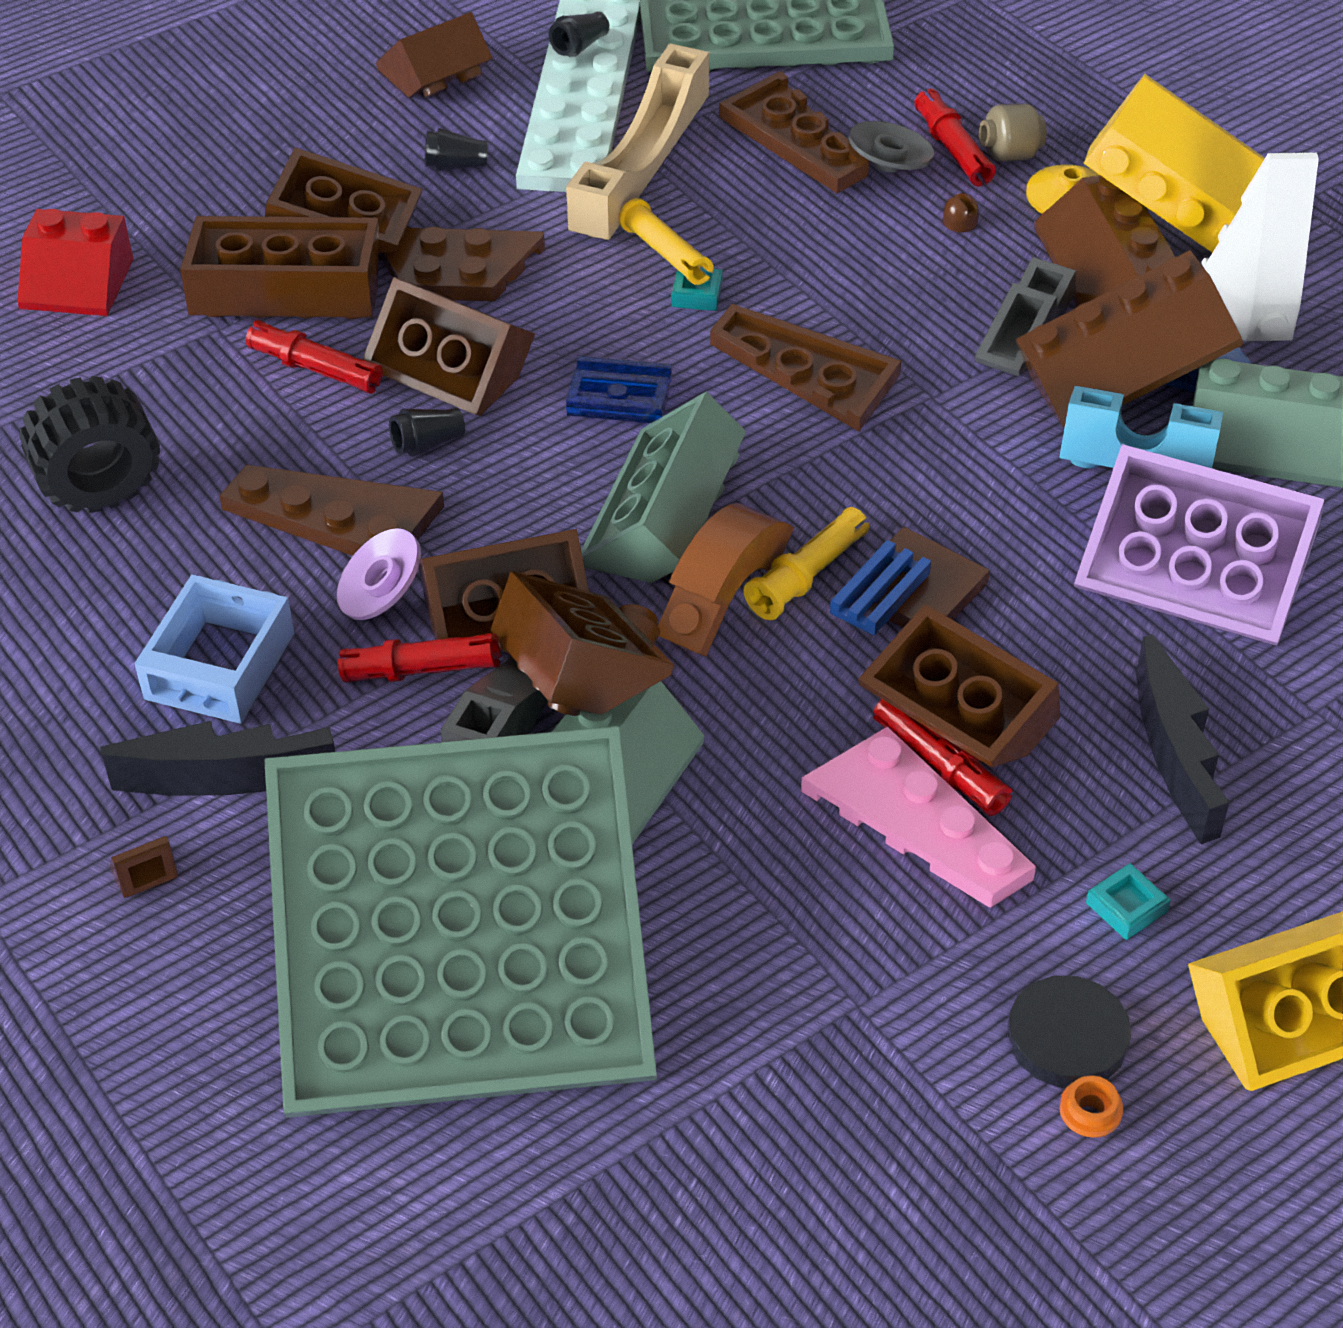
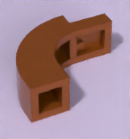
(713, 569)

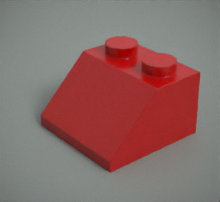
(73, 262)

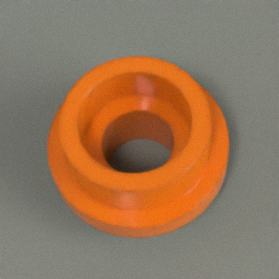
(1096, 1093)

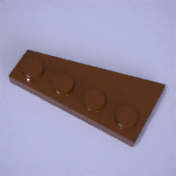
(792, 130)
(814, 366)
(329, 508)

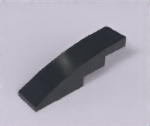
(1175, 729)
(199, 764)

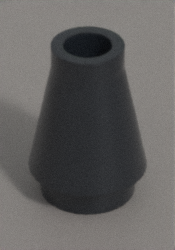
(577, 32)
(454, 151)
(423, 429)

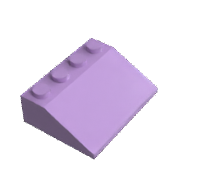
(1200, 544)

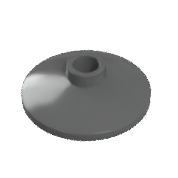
(891, 146)

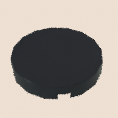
(1068, 1030)

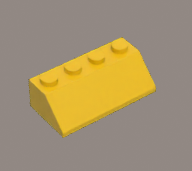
(1174, 161)
(1276, 1001)

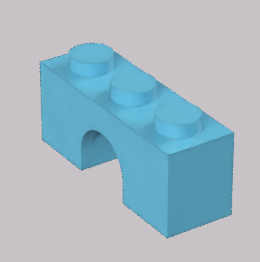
(1097, 431)

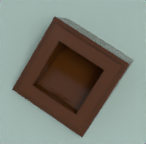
(144, 867)

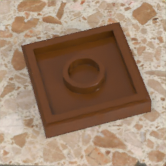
(947, 588)

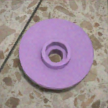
(378, 574)

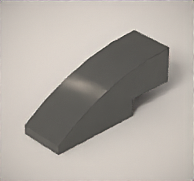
(1036, 300)

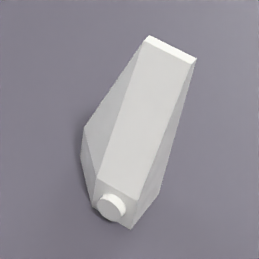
(1265, 248)

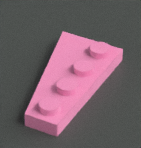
(920, 814)

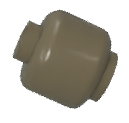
(1013, 132)

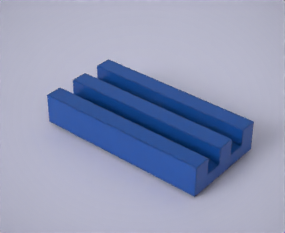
(856, 587)

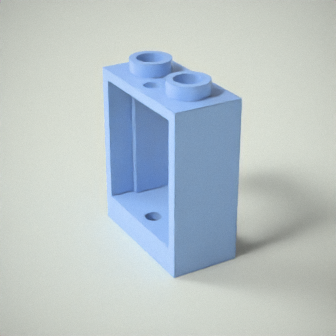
(203, 687)

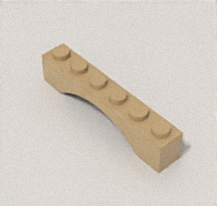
(669, 104)

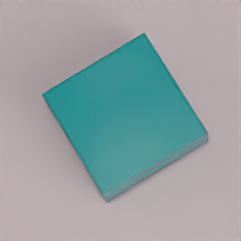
(697, 296)
(1128, 901)

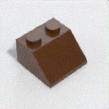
(436, 57)

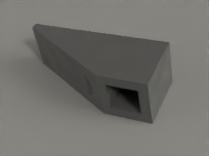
(496, 706)

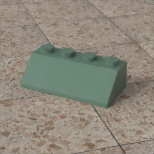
(1275, 420)
(664, 491)
(655, 746)

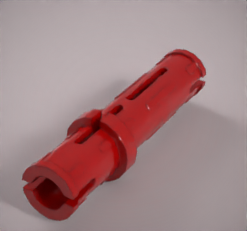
(947, 127)
(299, 351)
(398, 659)
(954, 764)

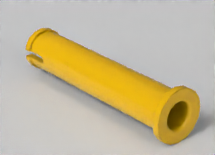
(638, 219)

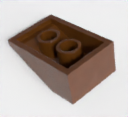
(329, 188)

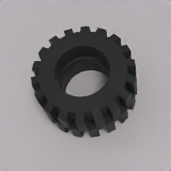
(80, 416)

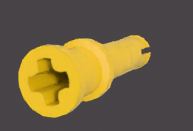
(793, 573)

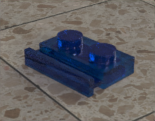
(619, 389)

